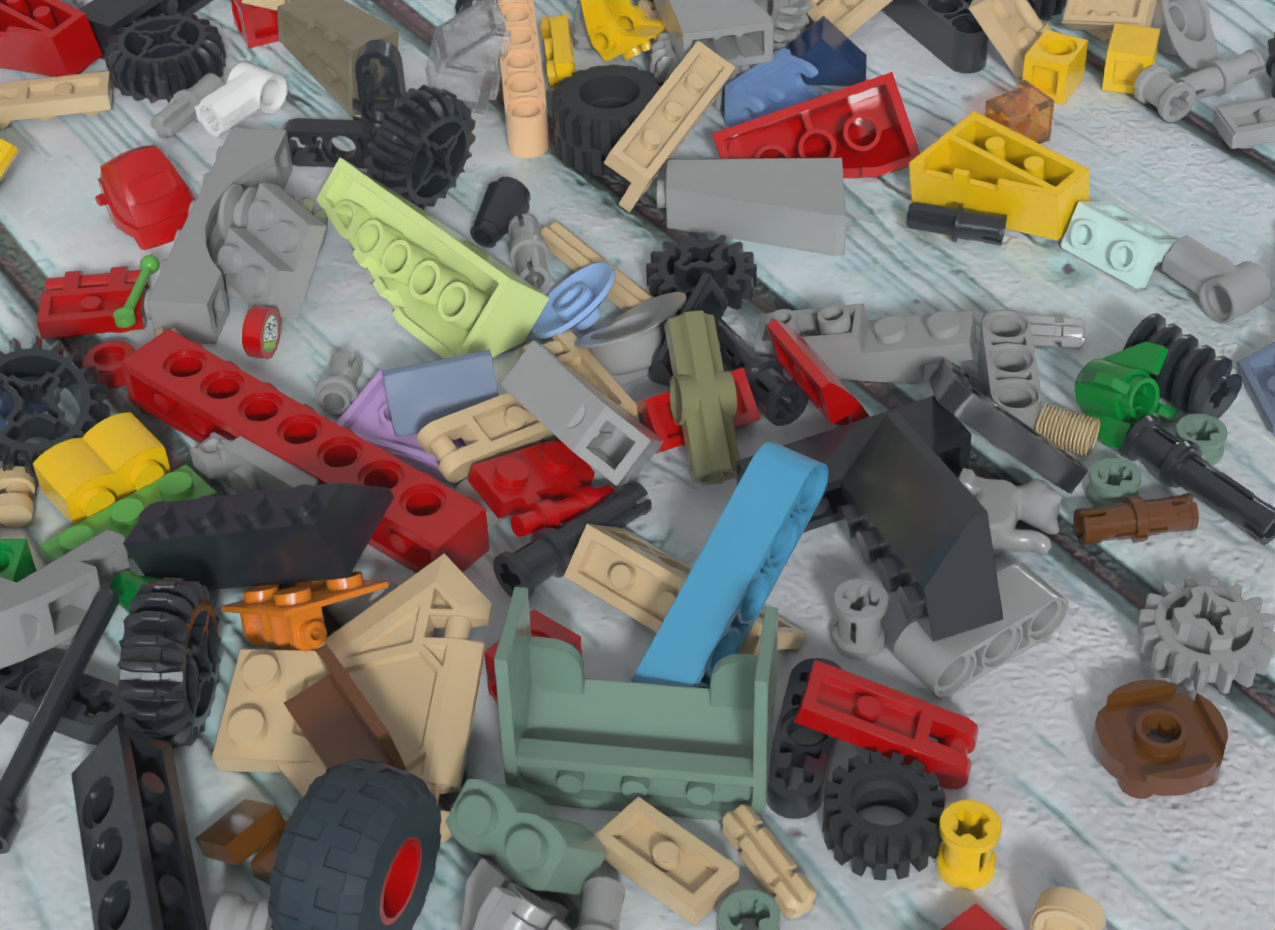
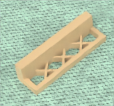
(668, 120)
(646, 581)

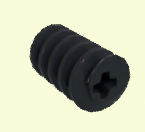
(1190, 373)

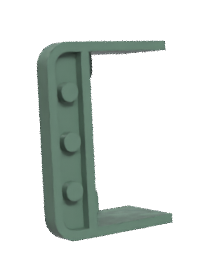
(620, 740)

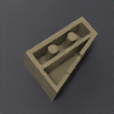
(328, 40)

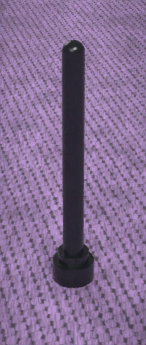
(50, 712)

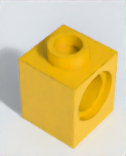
(1127, 55)
(1056, 64)

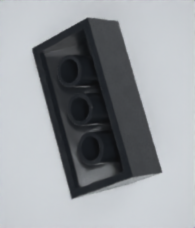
(921, 532)
(259, 535)

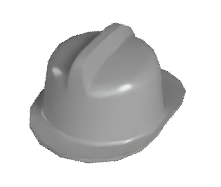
(1185, 31)
(633, 339)

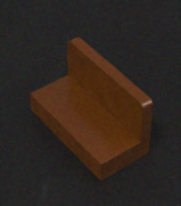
(340, 719)

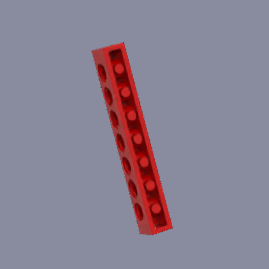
(208, 395)

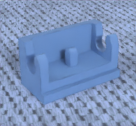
(769, 88)

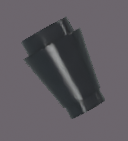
(498, 207)

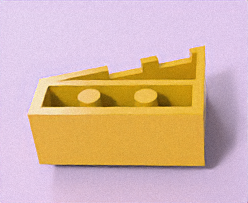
(1000, 174)

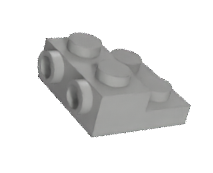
(275, 253)

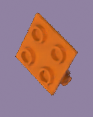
(294, 615)

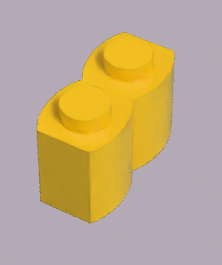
(100, 467)

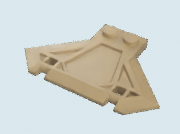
(412, 681)

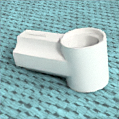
(244, 94)

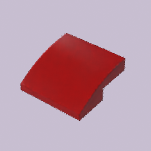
(814, 376)

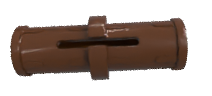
(1136, 519)

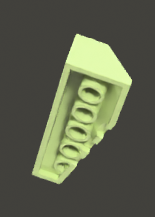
(430, 274)

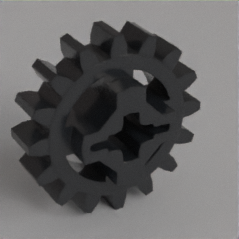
(694, 257)

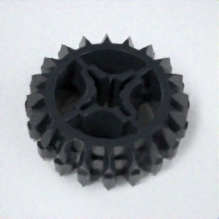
(163, 56)
(422, 145)
(56, 374)
(169, 660)

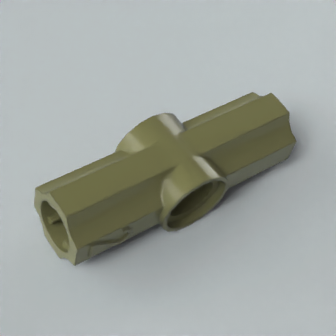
(702, 397)

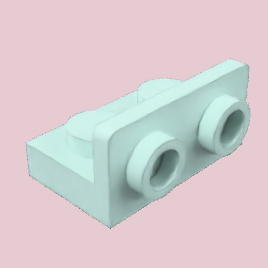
(1117, 241)

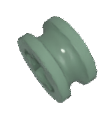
(1204, 428)
(1112, 471)
(749, 904)

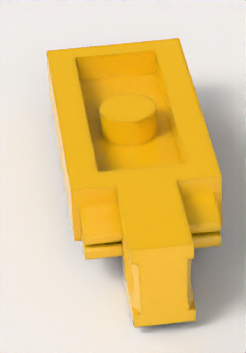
(558, 48)

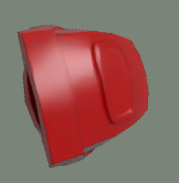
(144, 195)

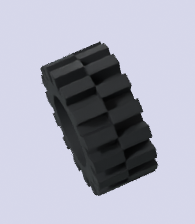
(875, 844)

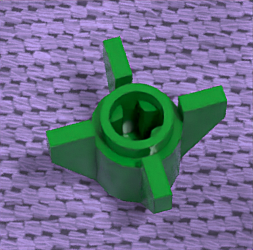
(1121, 391)

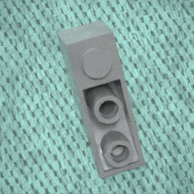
(581, 415)

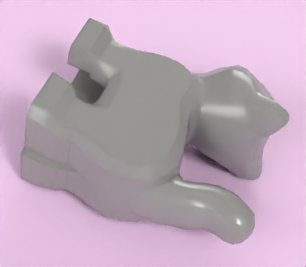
(1007, 504)

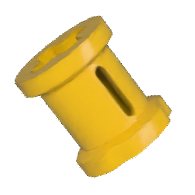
(969, 835)

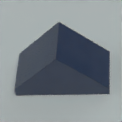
(831, 53)

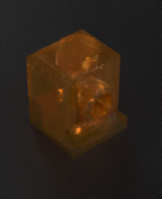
(1018, 106)

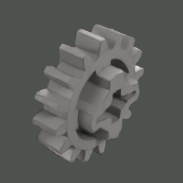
(1207, 634)

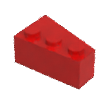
(45, 38)

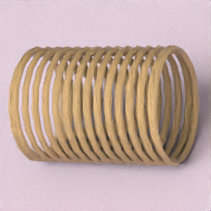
(1064, 425)

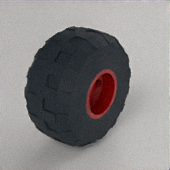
(357, 851)

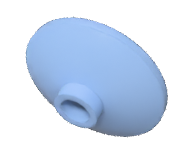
(575, 301)

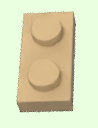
(667, 861)

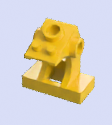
(614, 33)

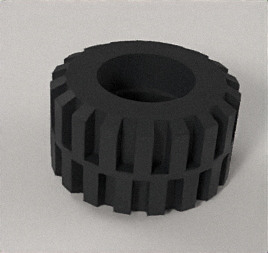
(596, 110)

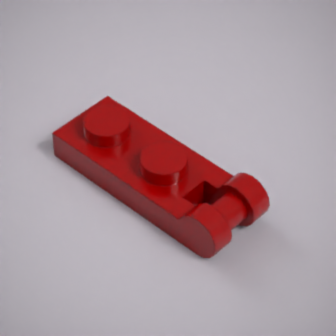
(888, 722)

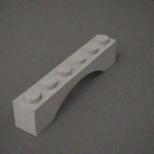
(189, 284)

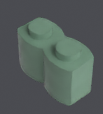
(525, 837)

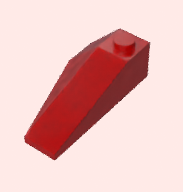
(857, 123)

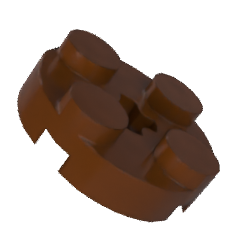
(1153, 767)

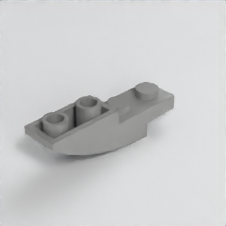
(876, 349)
(54, 600)

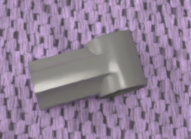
(1222, 287)

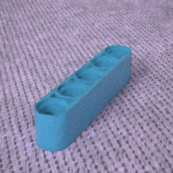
(736, 568)

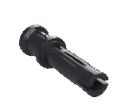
(764, 378)
(1183, 466)
(553, 548)

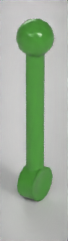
(125, 316)

